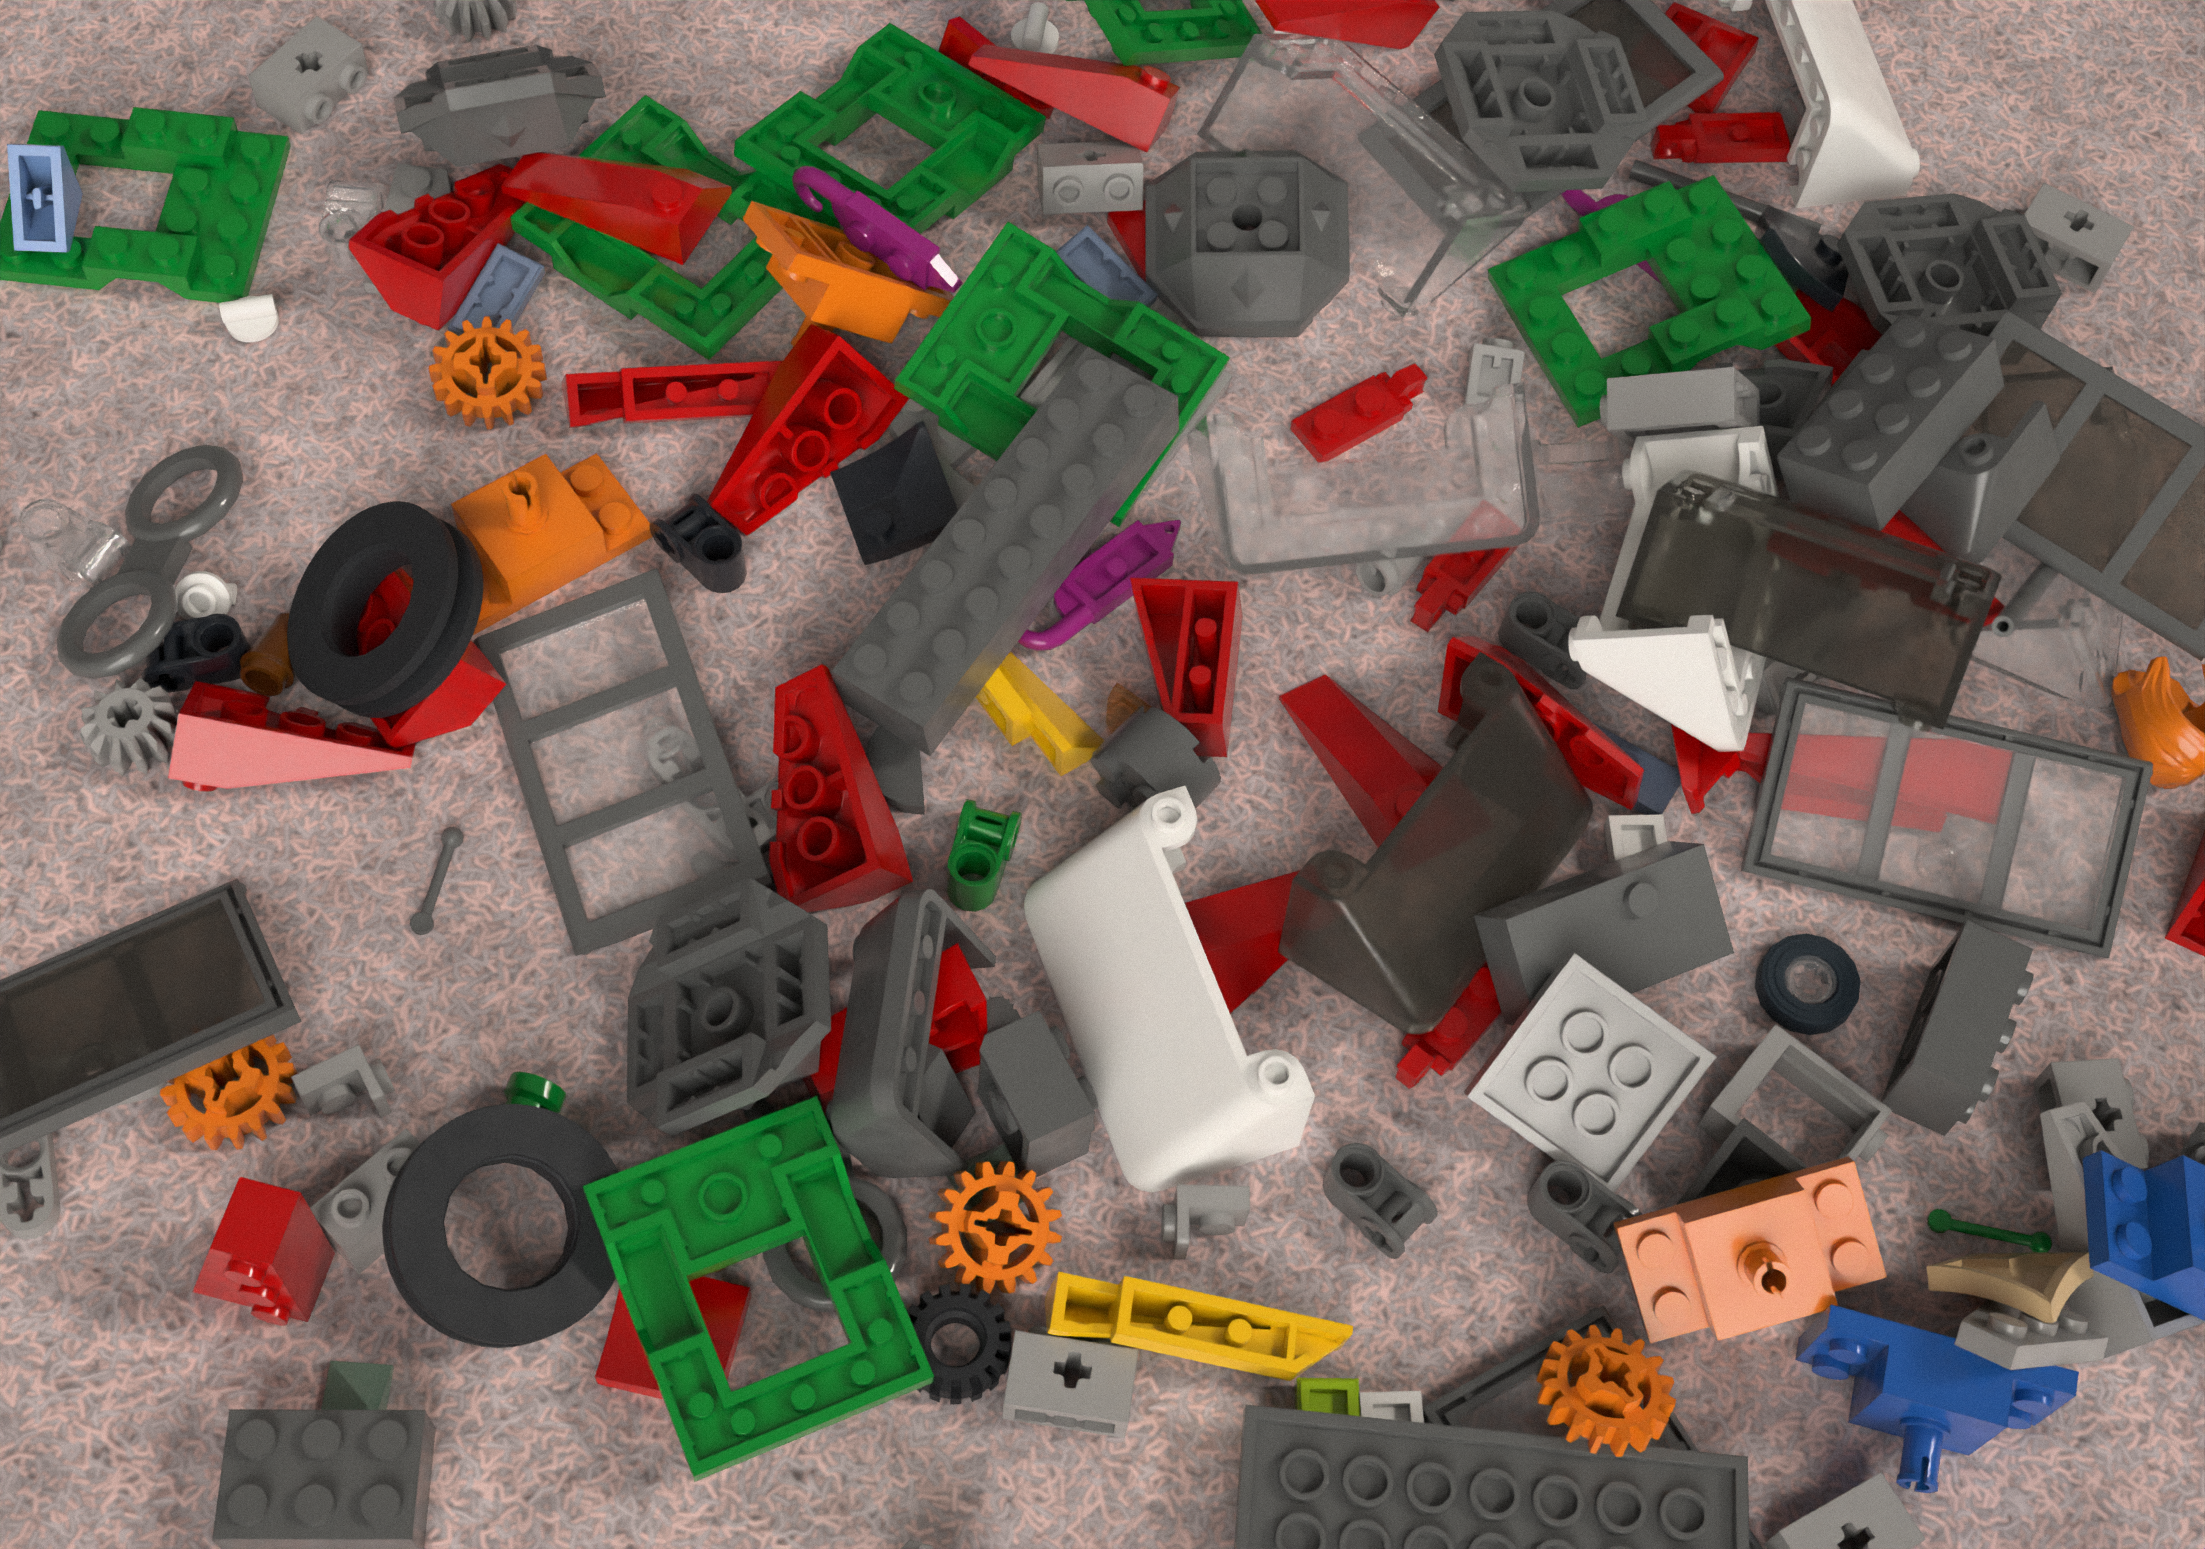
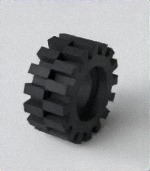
(987, 1323)

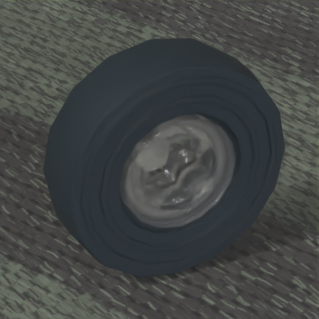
(1789, 1003)

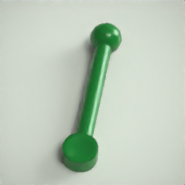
(1941, 1221)

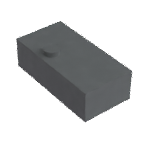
(1628, 919)

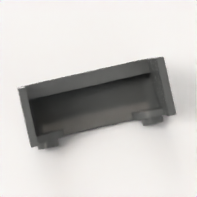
(1980, 483)
(889, 1036)

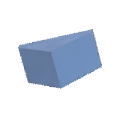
(42, 197)

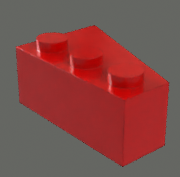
(1193, 652)
(956, 1025)
(267, 1254)

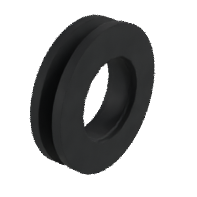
(431, 632)
(417, 1238)

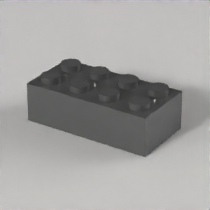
(1891, 421)

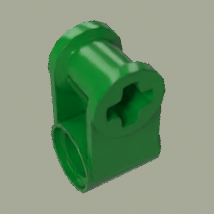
(980, 847)

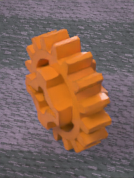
(464, 365)
(242, 1104)
(993, 1250)
(1605, 1390)

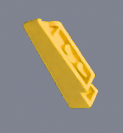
(1028, 707)
(1191, 1325)

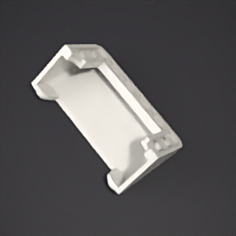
(1851, 132)
(1688, 671)
(1150, 1011)

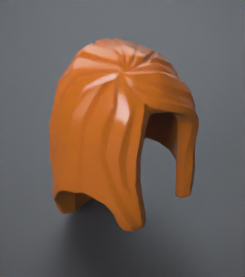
(2161, 724)

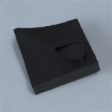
(1804, 256)
(896, 497)

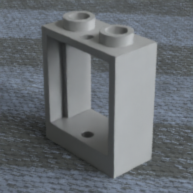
(1679, 403)
(1811, 1076)

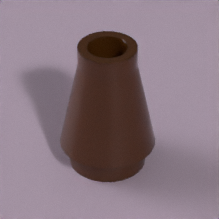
(267, 662)

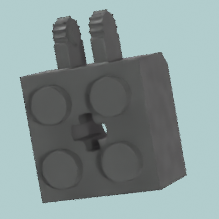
(1032, 1091)

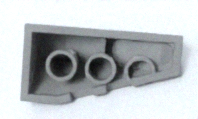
(2110, 1306)

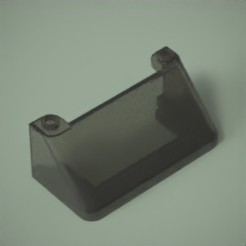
(1812, 592)
(1479, 836)

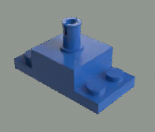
(2149, 1227)
(1927, 1388)

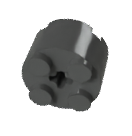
(1150, 757)

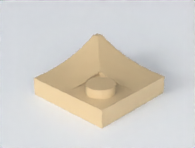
(2026, 1281)

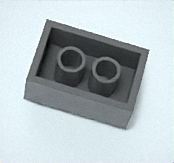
(1959, 1029)
(325, 1479)

